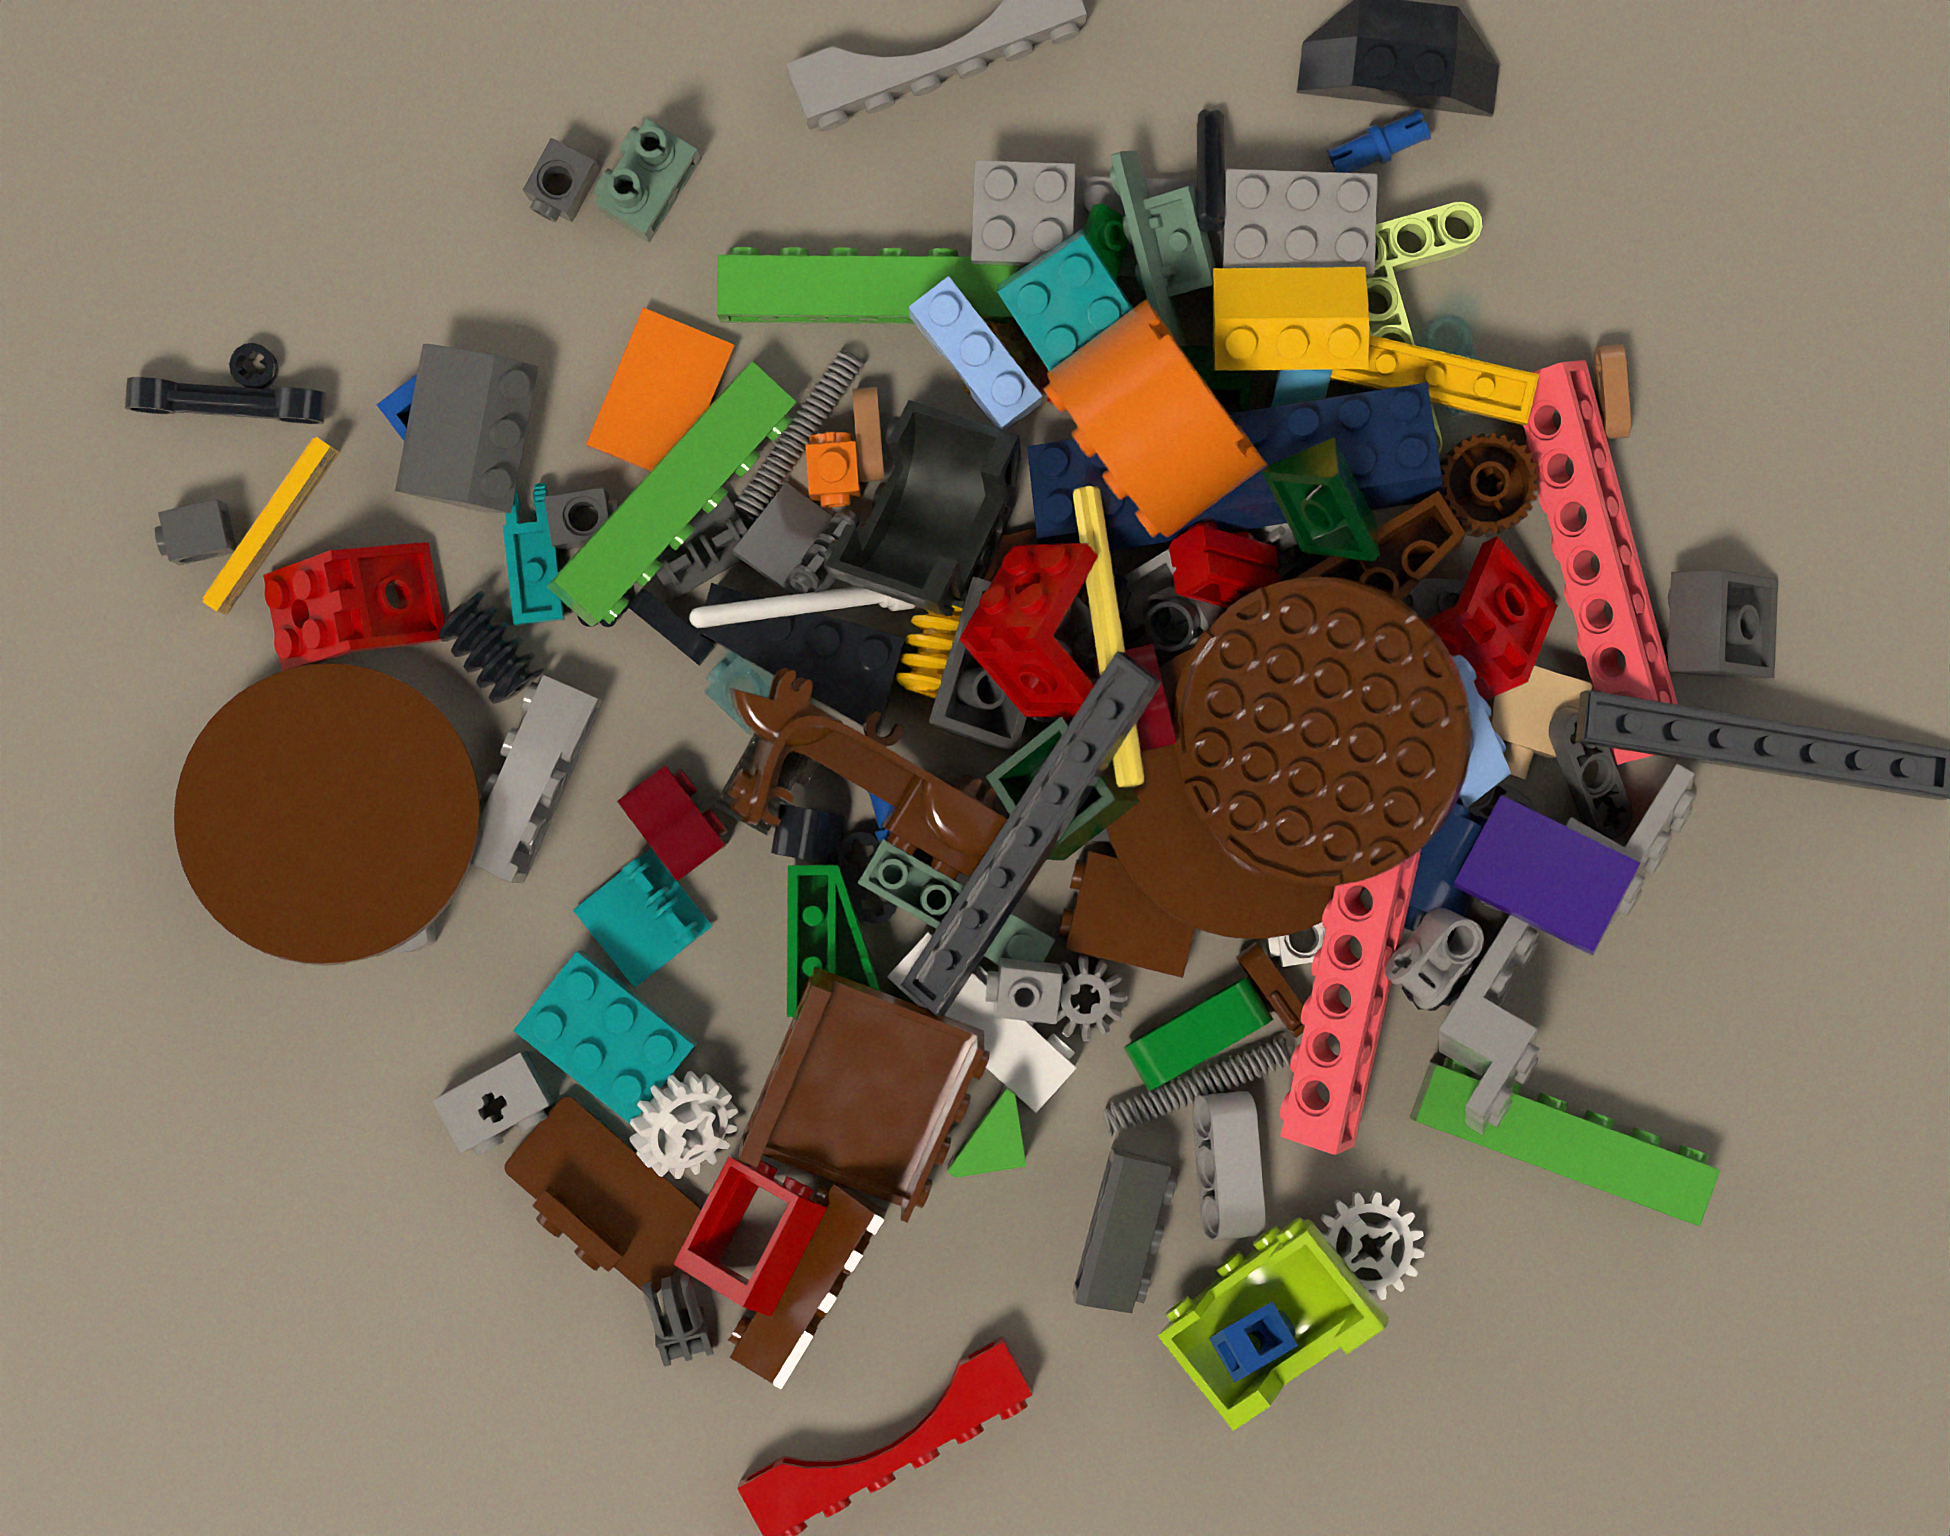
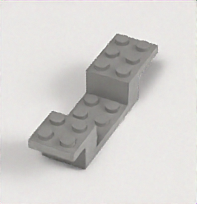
(1268, 219)
(1501, 1044)

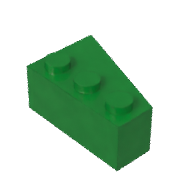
(822, 931)

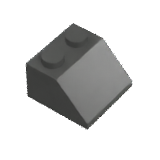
(1722, 624)

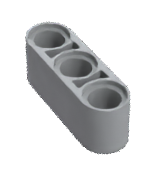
(1228, 1165)

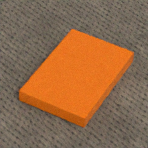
(658, 389)

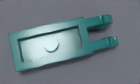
(531, 564)

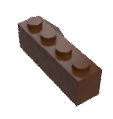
(1407, 549)
(777, 1342)

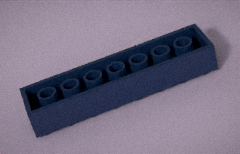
(1380, 432)

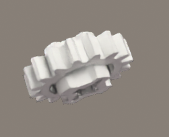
(683, 1125)
(1387, 1230)

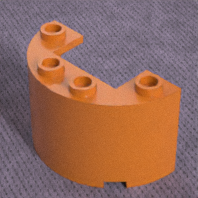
(1152, 422)

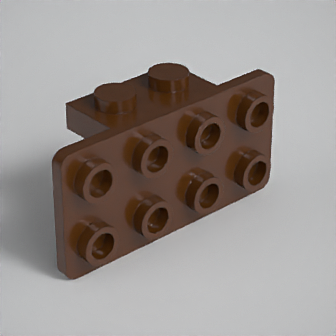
(602, 1195)

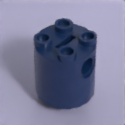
(1440, 865)

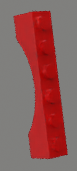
(797, 1489)

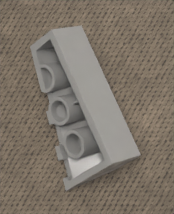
(532, 777)

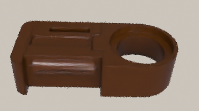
(1273, 987)

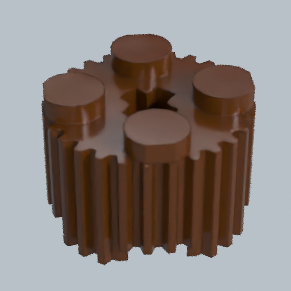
(1511, 494)

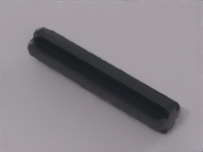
(1210, 170)

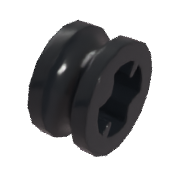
(250, 352)

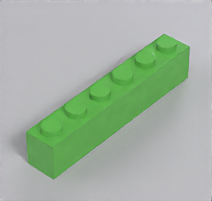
(849, 286)
(671, 495)
(1574, 1146)

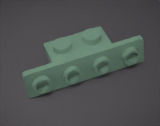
(1167, 242)

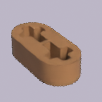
(1612, 390)
(868, 434)

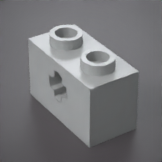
(465, 1105)

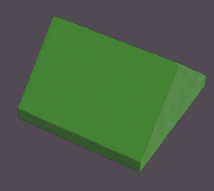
(993, 1142)

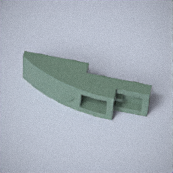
(930, 896)

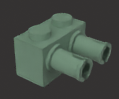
(646, 179)

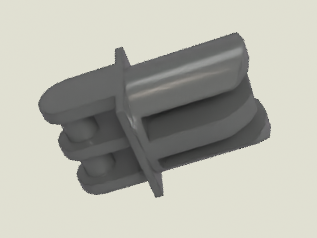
(680, 1330)

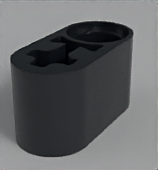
(808, 834)

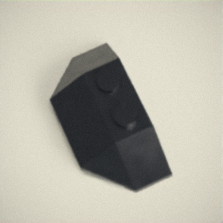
(1401, 57)

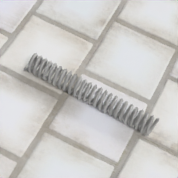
(775, 460)
(1194, 1085)

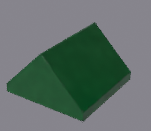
(1324, 503)

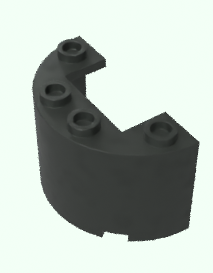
(935, 514)

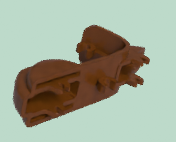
(941, 819)

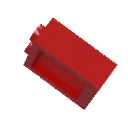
(719, 1220)

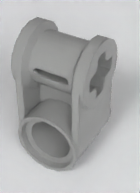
(1433, 958)

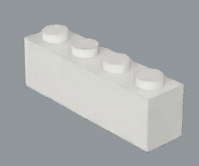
(1018, 1052)

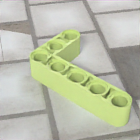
(1390, 258)

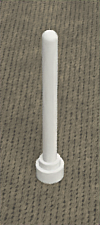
(792, 605)

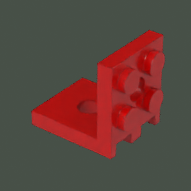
(350, 603)
(1497, 620)
(1017, 624)

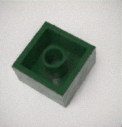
(1099, 810)

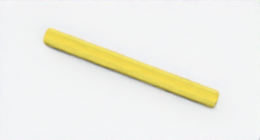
(1105, 616)

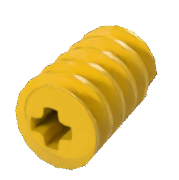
(932, 652)

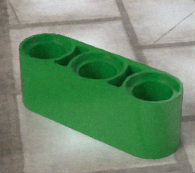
(1198, 1033)

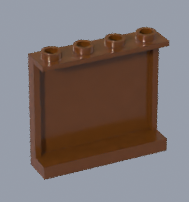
(865, 1091)

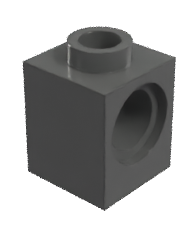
(555, 160)
(562, 508)
(195, 532)

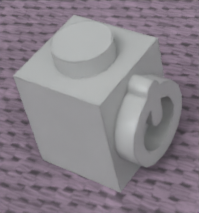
(1025, 990)

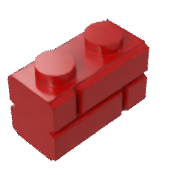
(1221, 565)

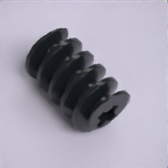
(488, 649)

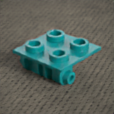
(642, 918)

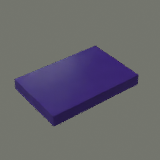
(1547, 875)

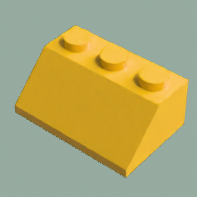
(1290, 318)

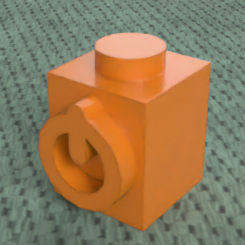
(832, 469)

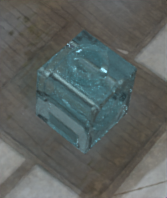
(723, 675)

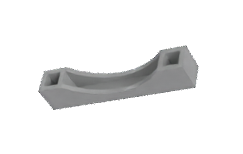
(843, 82)

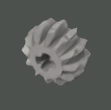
(1096, 1009)

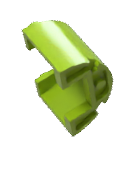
(1304, 1280)

